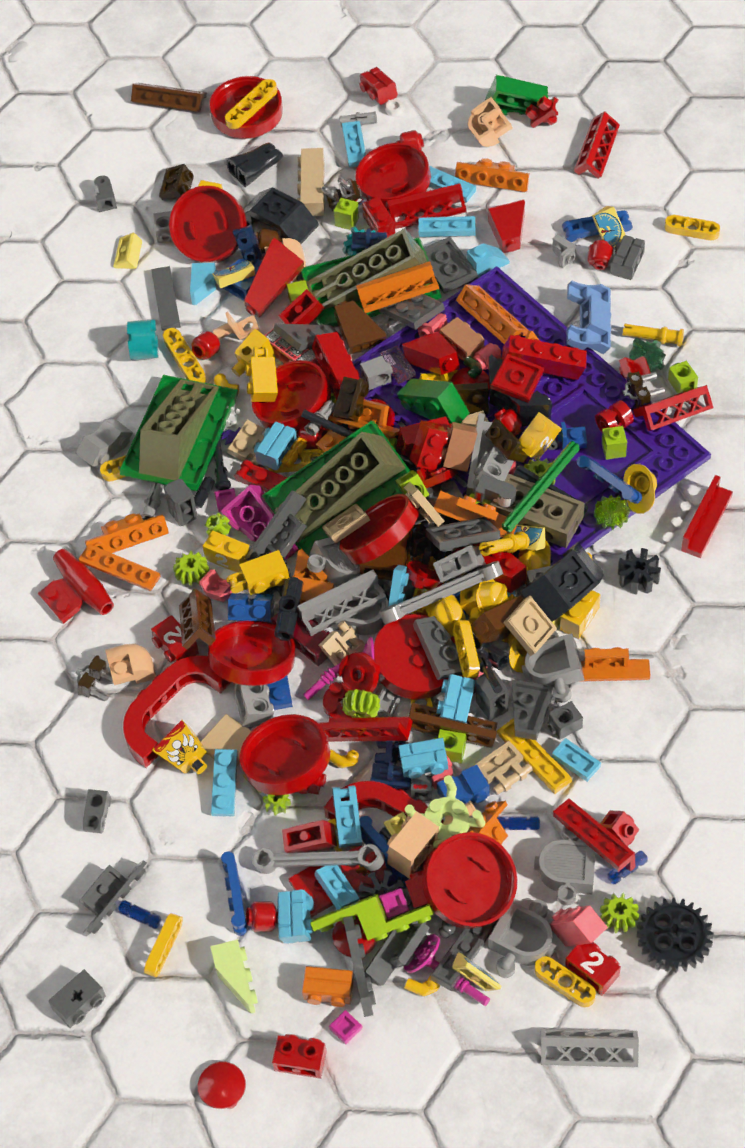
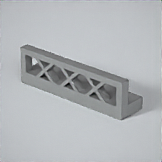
(481, 445)
(334, 598)
(592, 1039)

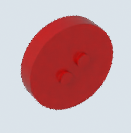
(230, 94)
(393, 172)
(205, 222)
(299, 387)
(387, 526)
(250, 653)
(404, 661)
(285, 754)
(469, 880)

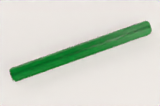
(540, 486)

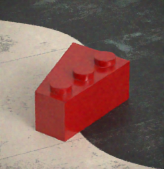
(513, 570)

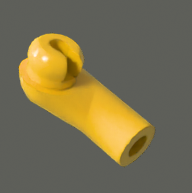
(220, 380)
(344, 761)
(422, 989)

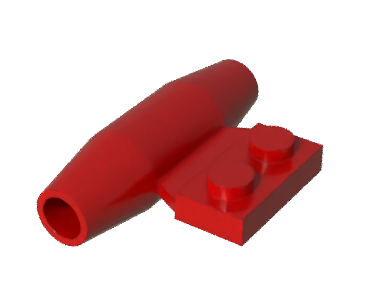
(77, 585)

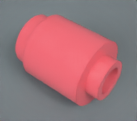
(483, 354)

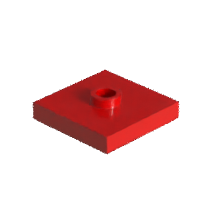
(517, 378)
(307, 881)

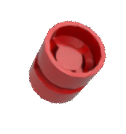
(616, 415)

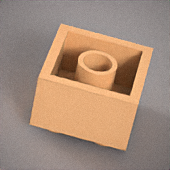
(412, 844)

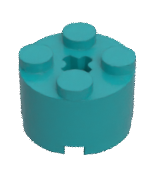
(142, 339)

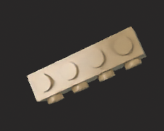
(311, 180)

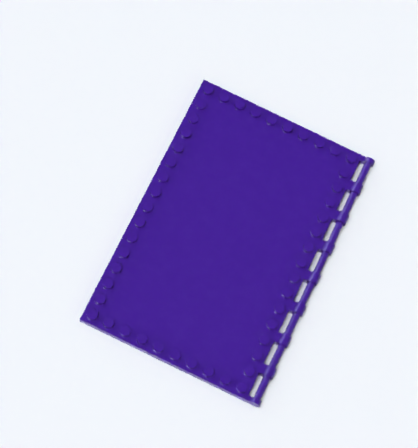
(665, 451)

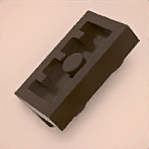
(176, 182)
(474, 396)
(351, 398)
(505, 441)

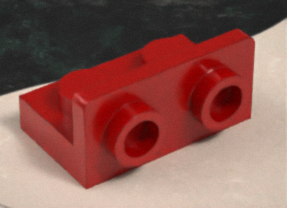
(433, 477)

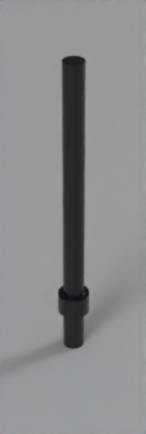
(342, 431)

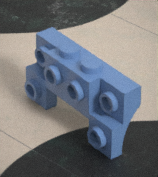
(594, 317)

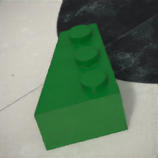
(515, 94)
(433, 400)

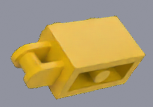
(262, 376)
(259, 574)

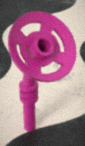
(332, 672)
(428, 959)

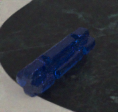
(520, 823)
(615, 876)
(140, 914)

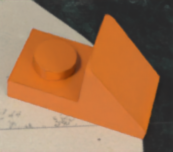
(302, 571)

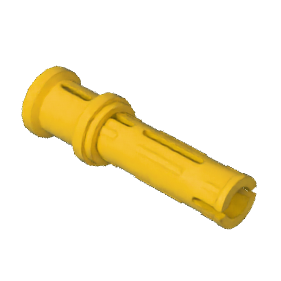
(663, 335)
(509, 543)

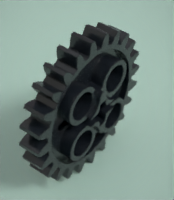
(673, 915)

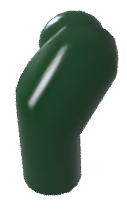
(475, 367)

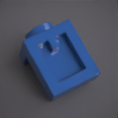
(574, 434)
(280, 694)

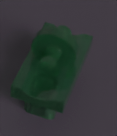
(651, 351)

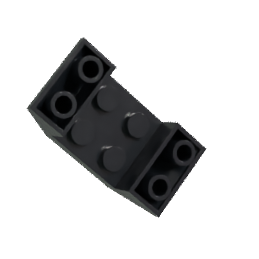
(281, 213)
(525, 411)
(564, 582)

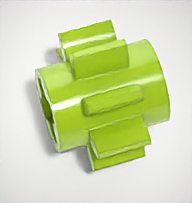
(218, 524)
(276, 803)

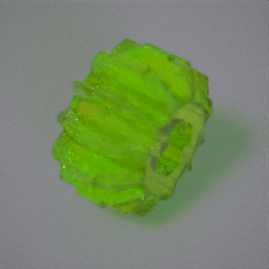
(611, 512)

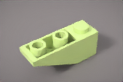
(230, 969)

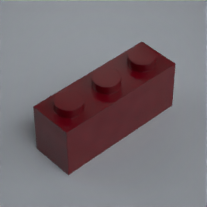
(308, 644)

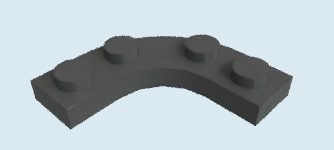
(357, 952)

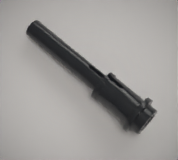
(222, 481)
(485, 667)

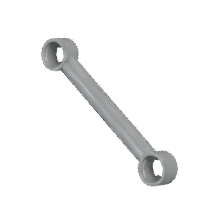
(398, 610)
(318, 859)

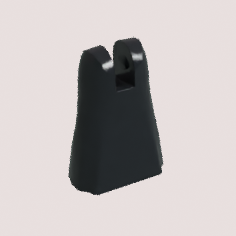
(252, 164)

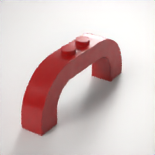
(153, 698)
(380, 796)

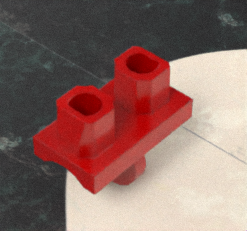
(545, 113)

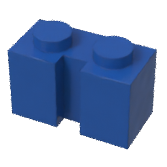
(246, 609)
(470, 786)

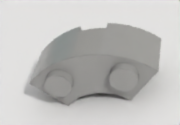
(104, 442)

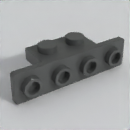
(282, 529)
(106, 891)
(396, 951)

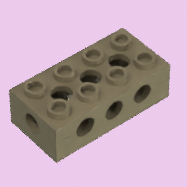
(553, 511)

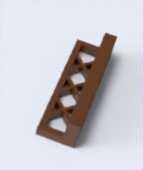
(167, 96)
(196, 619)
(433, 723)

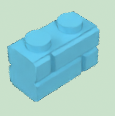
(274, 445)
(457, 698)
(423, 757)
(294, 916)

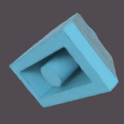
(485, 258)
(202, 281)

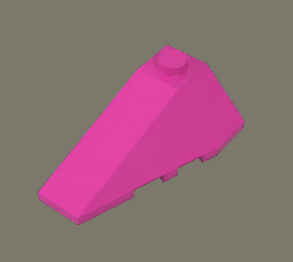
(251, 514)

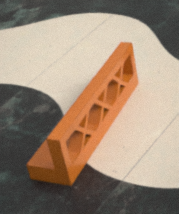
(396, 286)
(490, 313)

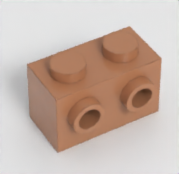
(462, 338)
(459, 446)

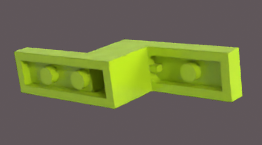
(373, 918)

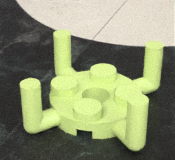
(449, 806)

